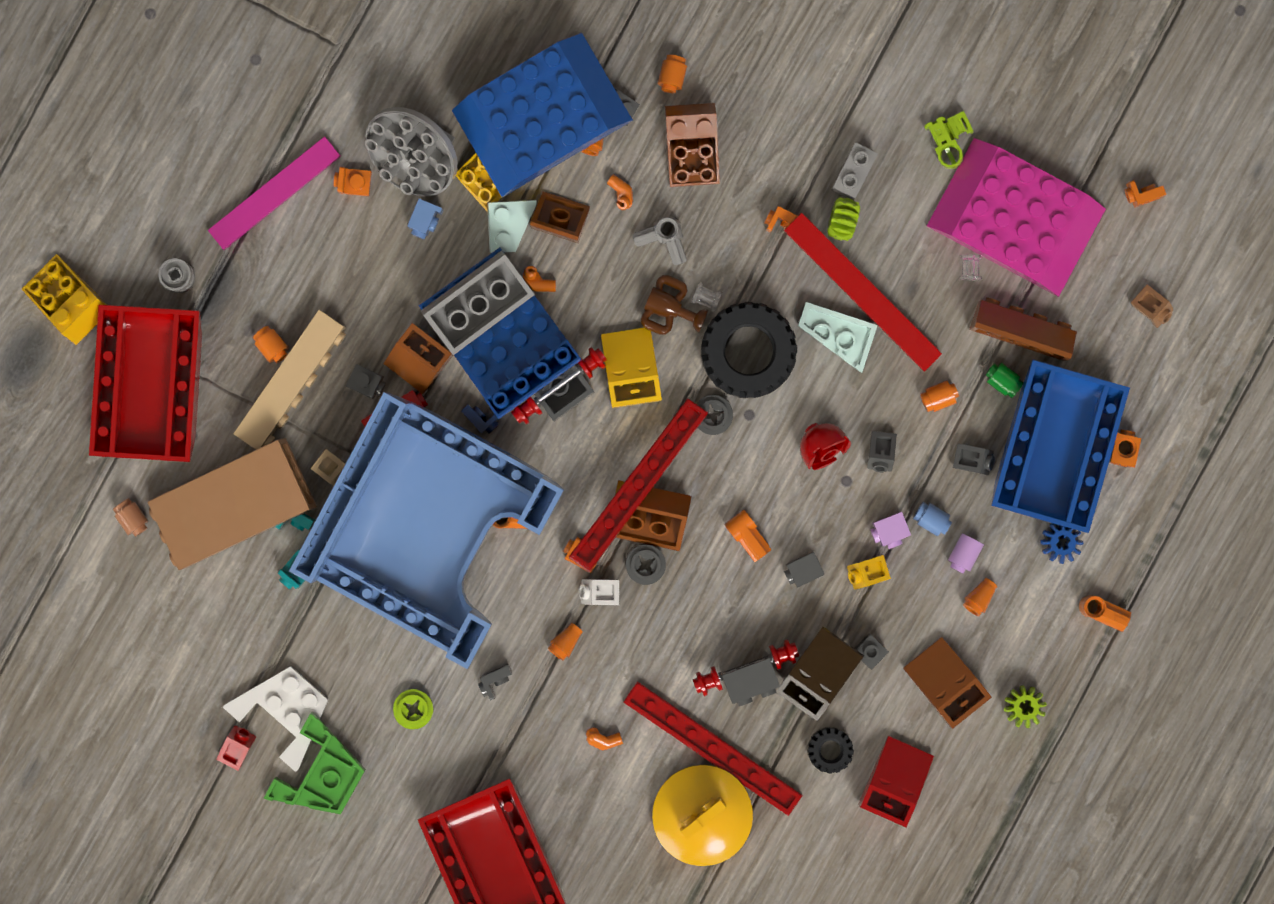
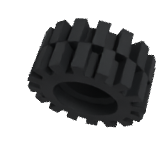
(819, 739)

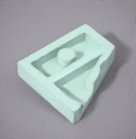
(508, 223)

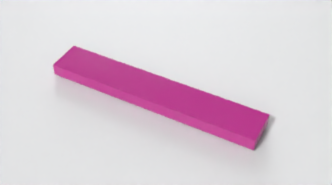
(274, 193)

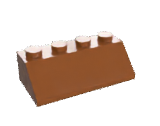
(1024, 330)

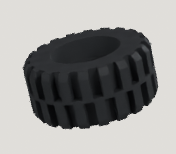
(781, 338)

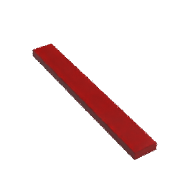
(862, 292)
(638, 485)
(712, 748)

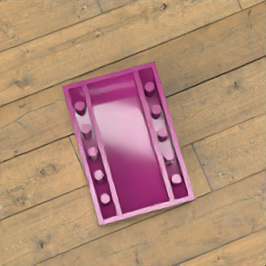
(1016, 216)

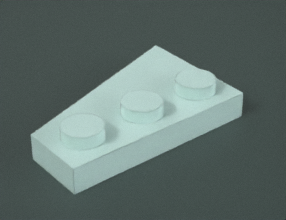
(840, 333)

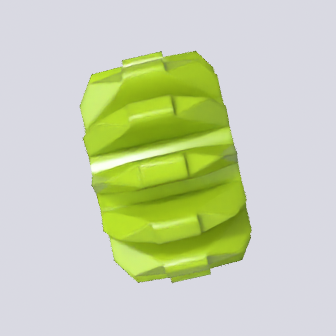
(843, 219)
(1017, 711)

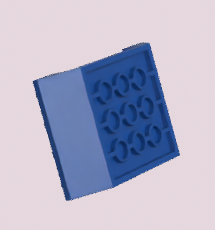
(514, 354)

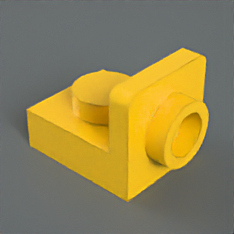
(868, 572)

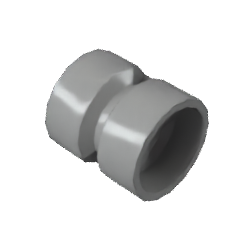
(177, 275)

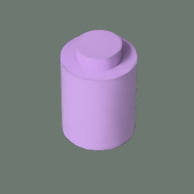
(965, 553)

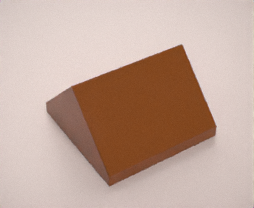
(560, 217)

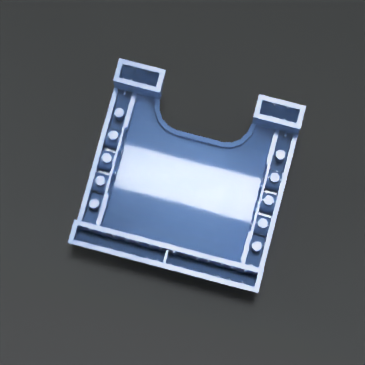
(414, 519)

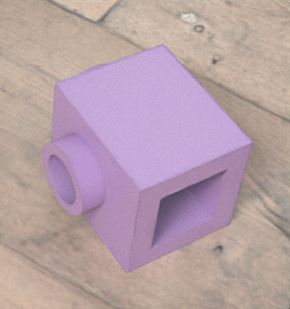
(890, 530)

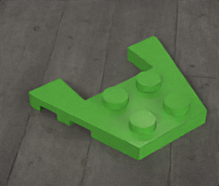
(329, 779)

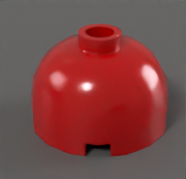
(822, 444)

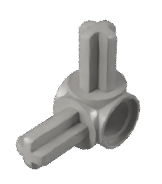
(656, 233)

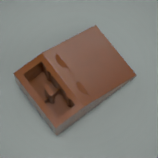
(692, 144)
(947, 682)

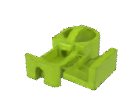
(948, 132)

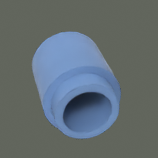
(932, 519)

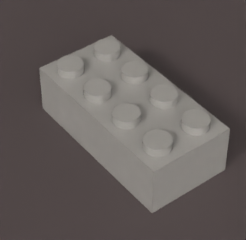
(477, 302)

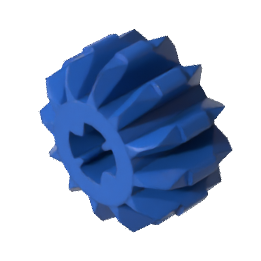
(1069, 544)

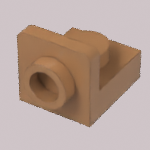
(1153, 306)

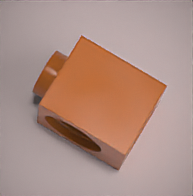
(1131, 458)

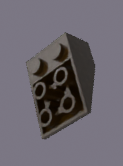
(820, 673)

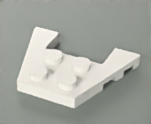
(290, 701)

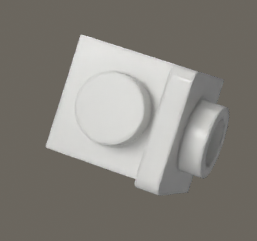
(599, 592)

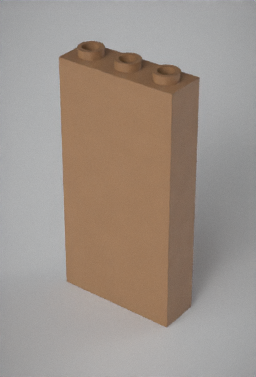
(231, 504)

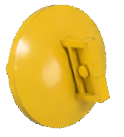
(702, 815)

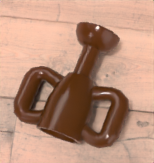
(670, 307)

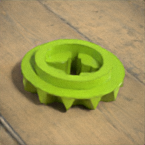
(416, 720)

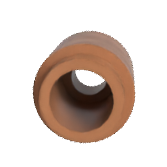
(130, 517)

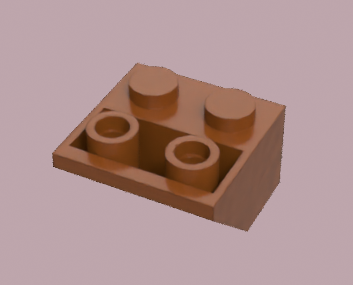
(418, 358)

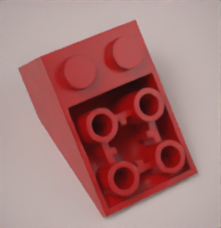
(896, 781)

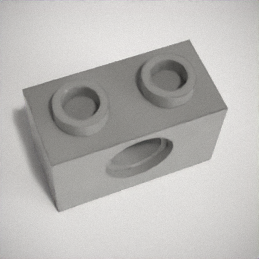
(854, 171)

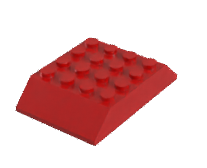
(146, 383)
(491, 850)

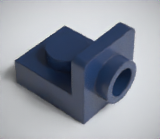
(475, 416)

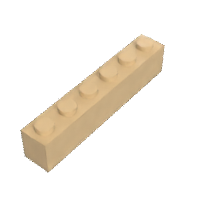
(290, 380)

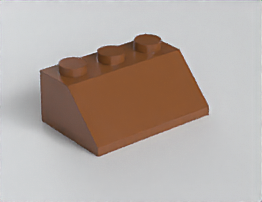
(658, 519)

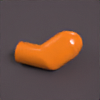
(624, 192)
(536, 282)

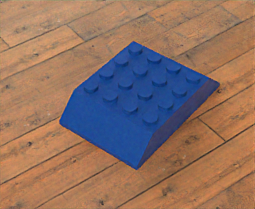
(541, 113)
(1059, 446)

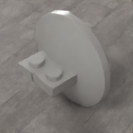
(413, 150)

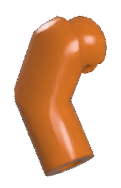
(602, 742)

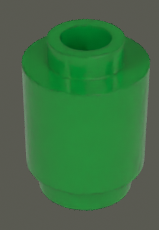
(1004, 379)

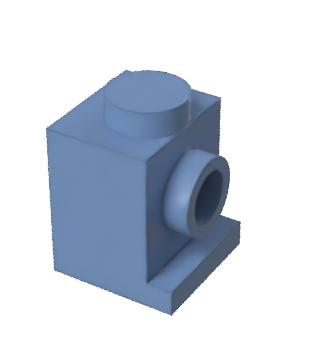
(424, 219)

